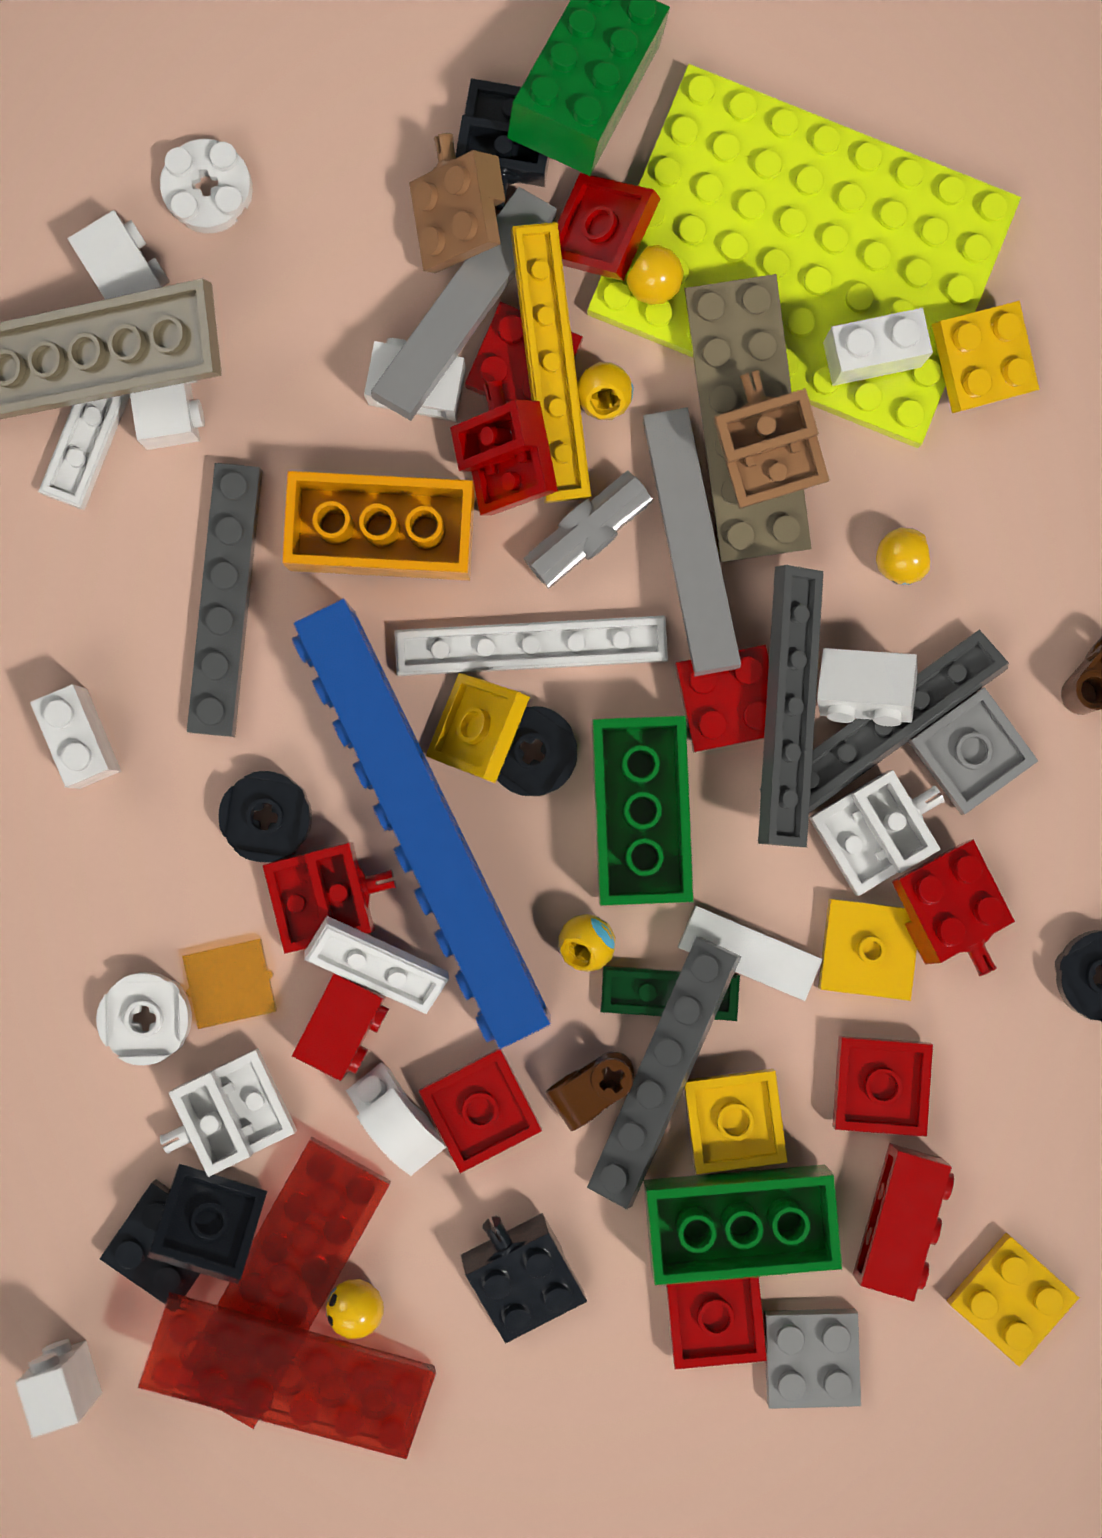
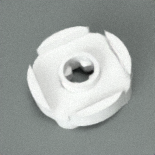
(185, 169)
(125, 1036)

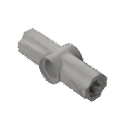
(588, 529)

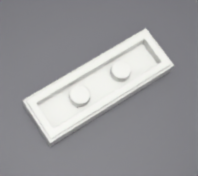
(82, 450)
(762, 956)
(376, 965)

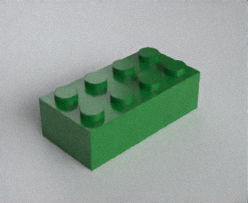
(586, 78)
(642, 810)
(742, 1224)

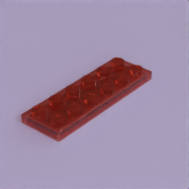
(306, 1239)
(287, 1376)

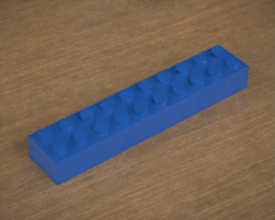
(423, 824)

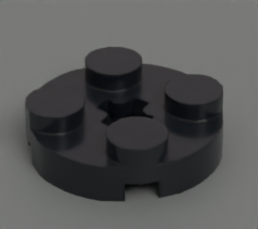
(559, 751)
(250, 795)
(1075, 975)

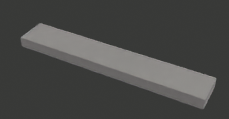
(457, 312)
(691, 542)

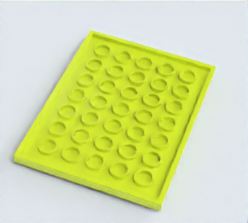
(837, 220)

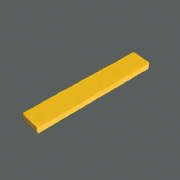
(551, 354)

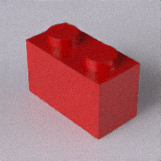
(339, 1028)

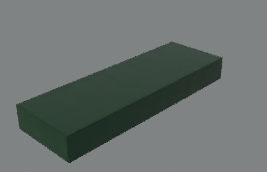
(648, 991)

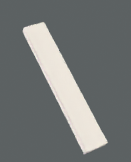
(531, 645)

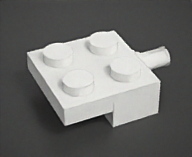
(877, 831)
(230, 1113)

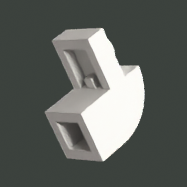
(394, 1121)

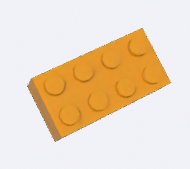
(378, 525)

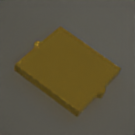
(229, 983)

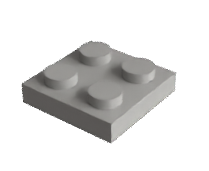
(973, 751)
(812, 1358)

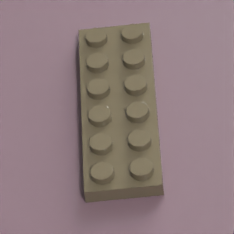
(733, 333)
(108, 348)

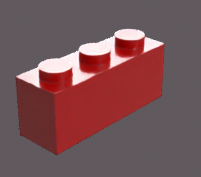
(903, 1222)

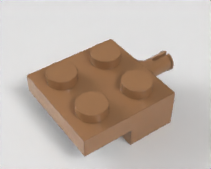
(456, 206)
(770, 445)

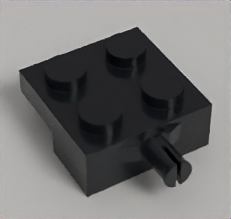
(486, 130)
(522, 1276)

